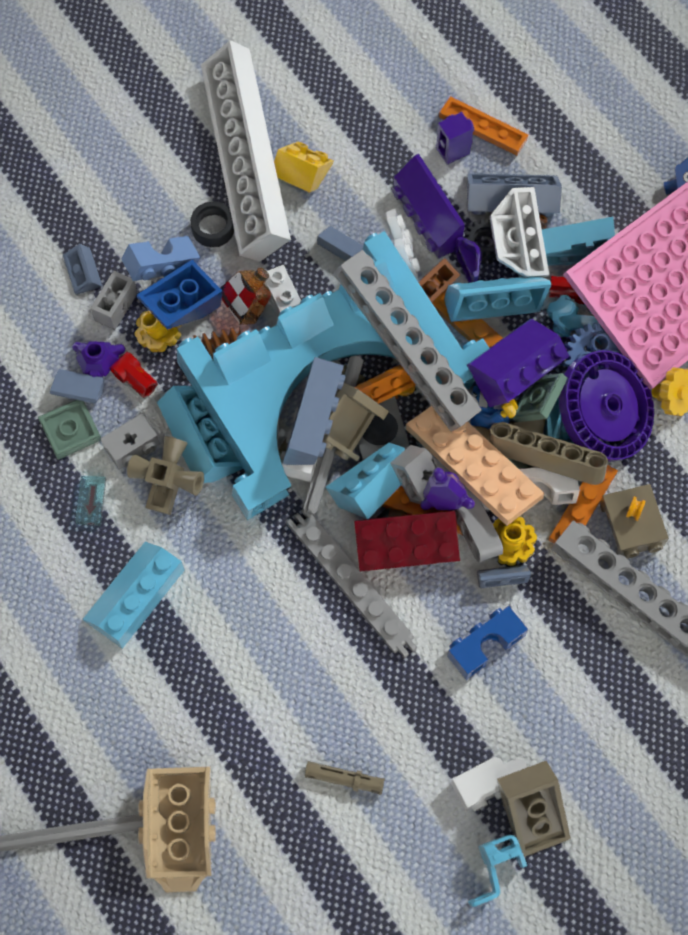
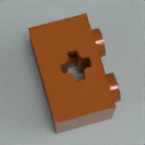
(438, 279)

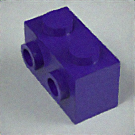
(454, 137)

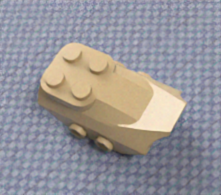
(177, 826)

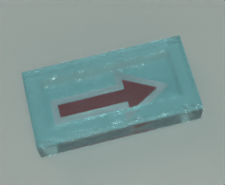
(90, 500)

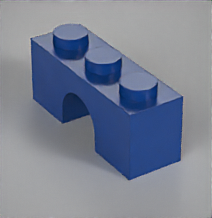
(502, 627)

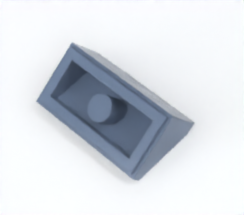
(338, 243)
(82, 269)
(77, 386)
(503, 576)

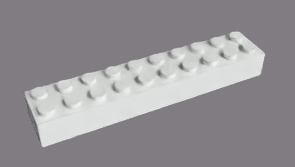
(245, 152)

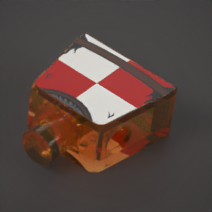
(246, 295)

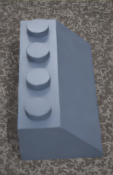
(489, 190)
(314, 412)

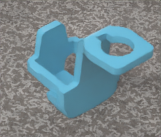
(566, 317)
(491, 857)

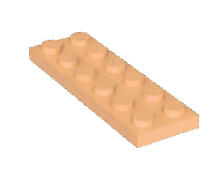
(477, 465)

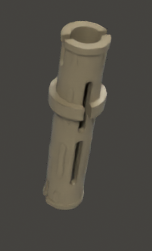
(344, 777)

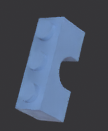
(145, 263)

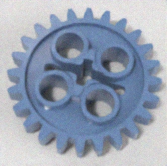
(586, 338)

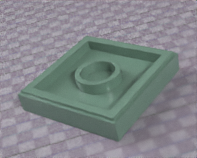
(540, 398)
(69, 428)

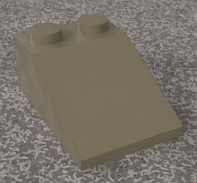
(534, 807)

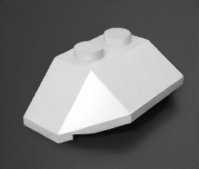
(519, 234)

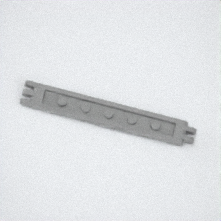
(352, 583)

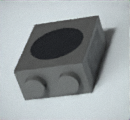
(383, 431)

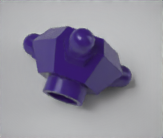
(97, 356)
(445, 492)

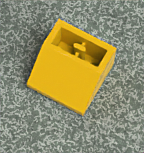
(302, 166)

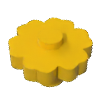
(154, 334)
(673, 392)
(516, 541)

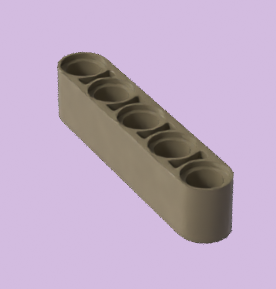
(549, 453)

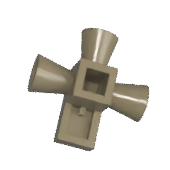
(165, 476)

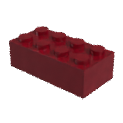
(407, 540)

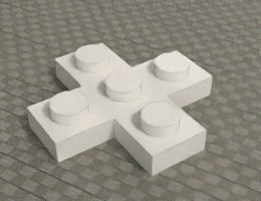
(403, 241)

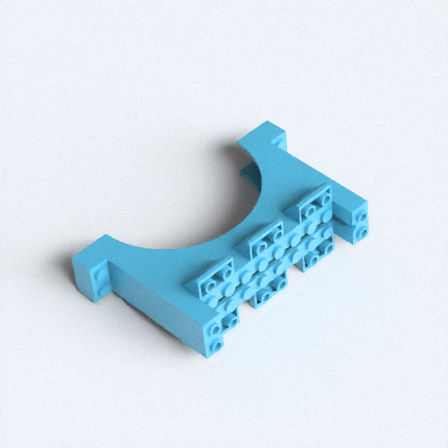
(258, 372)

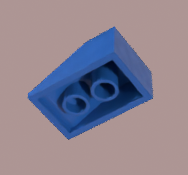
(182, 296)

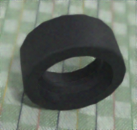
(209, 209)

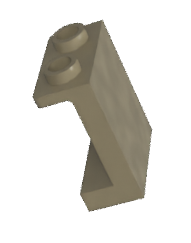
(351, 420)
(633, 535)

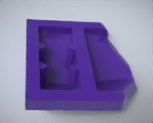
(469, 258)

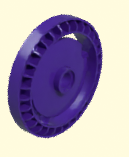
(606, 405)

